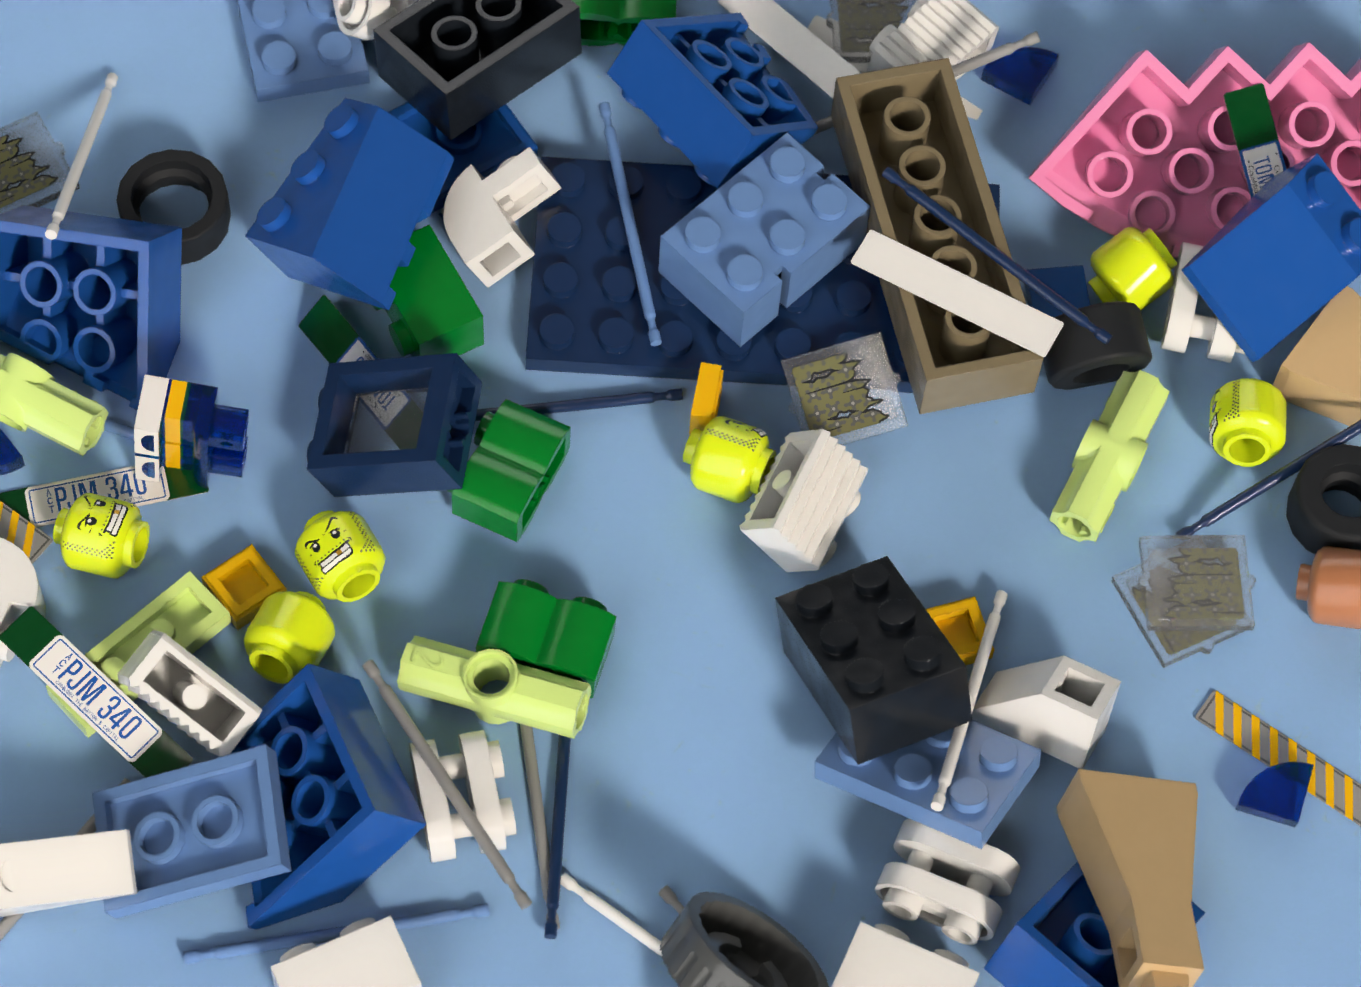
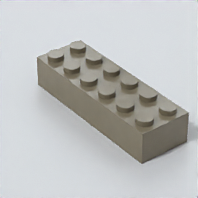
(920, 129)

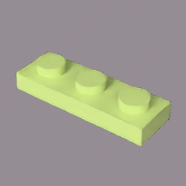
(182, 611)

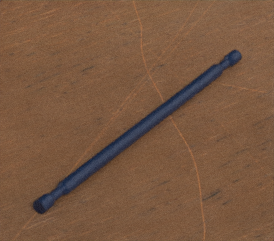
(997, 255)
(595, 402)
(1269, 482)
(557, 836)

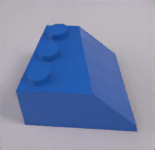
(709, 91)
(353, 204)
(93, 297)
(338, 790)

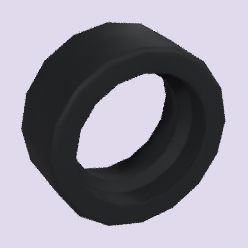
(185, 169)

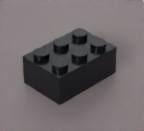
(473, 55)
(874, 659)

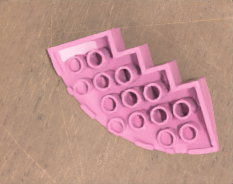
(1168, 153)

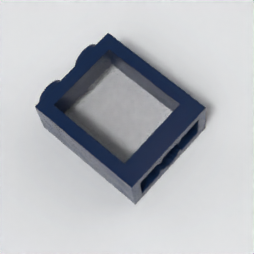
(394, 425)

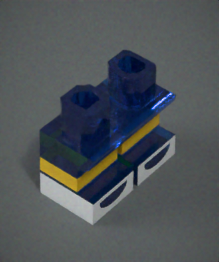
(187, 430)

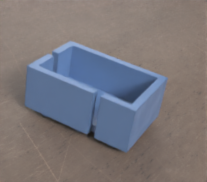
(755, 226)

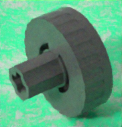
(735, 945)

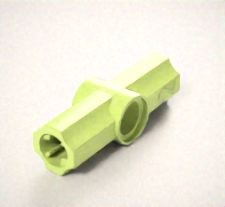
(39, 403)
(1109, 456)
(459, 674)

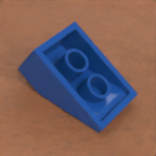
(1280, 256)
(1060, 941)

